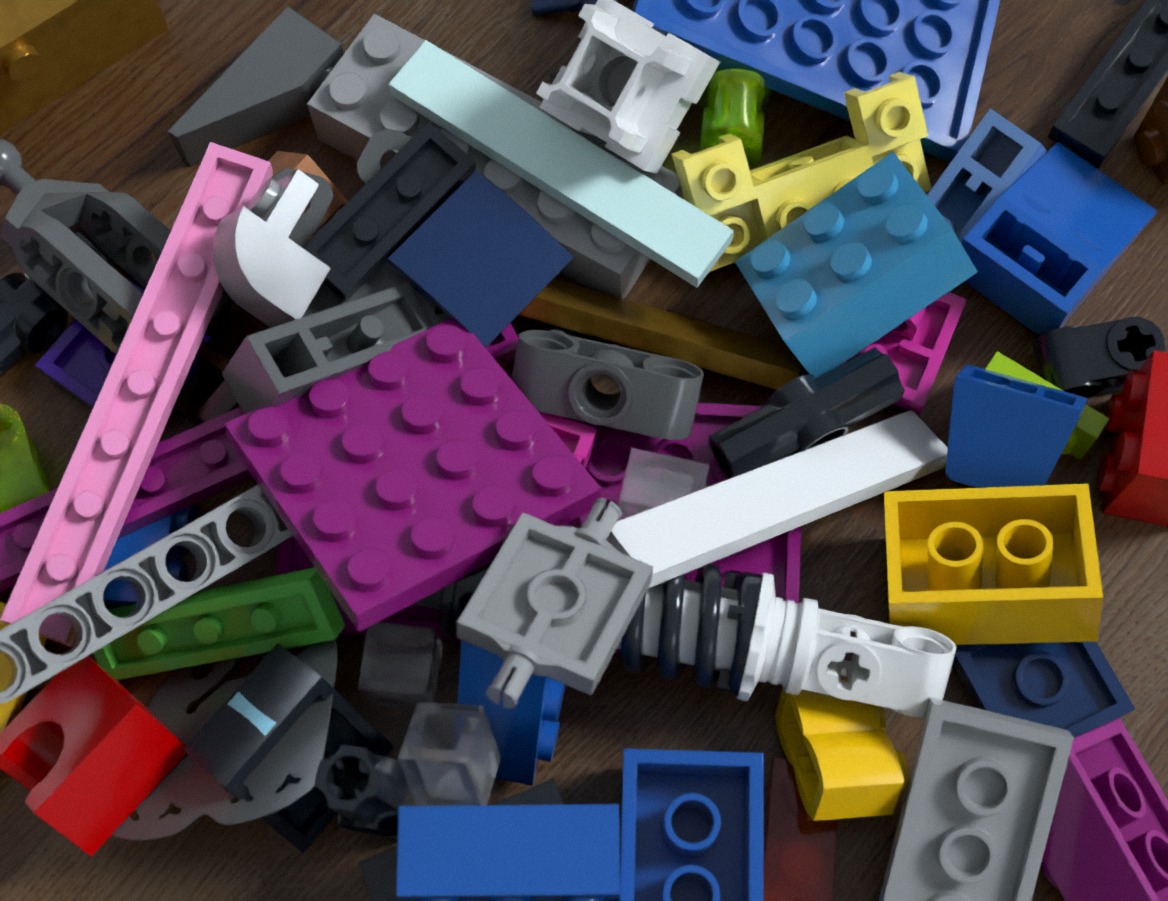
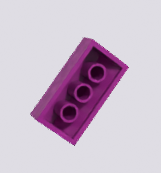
(1108, 823)

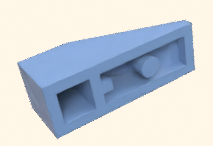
(982, 171)

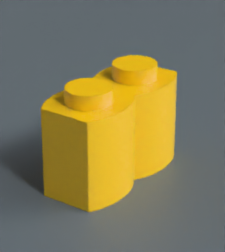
(840, 755)

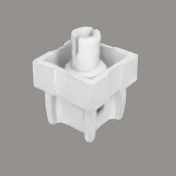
(628, 84)

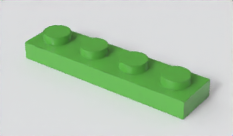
(226, 625)

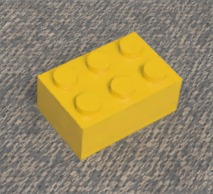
(994, 563)

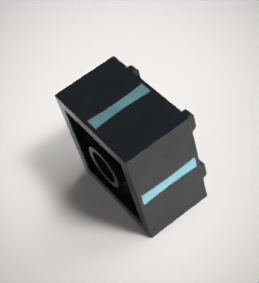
(255, 722)

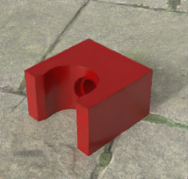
(87, 753)

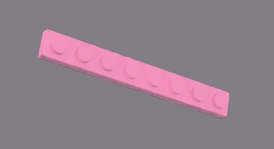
(136, 395)

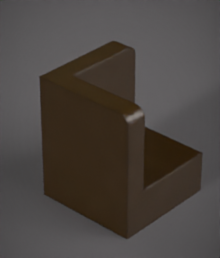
(206, 392)

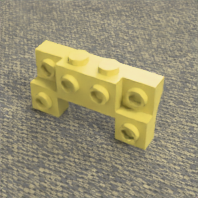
(775, 194)

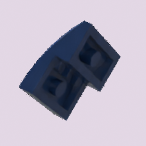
(480, 258)

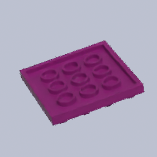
(410, 470)

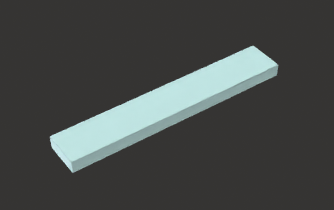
(562, 163)

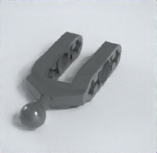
(64, 263)

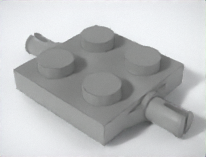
(555, 603)

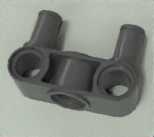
(655, 392)

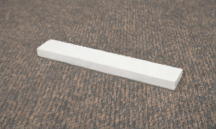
(779, 496)

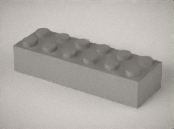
(358, 103)

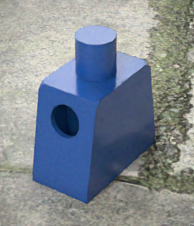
(1007, 429)

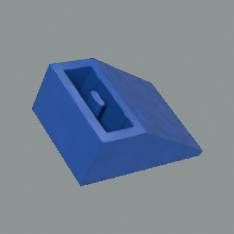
(1052, 239)

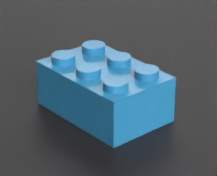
(855, 266)

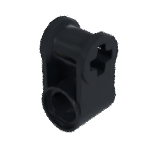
(1088, 357)

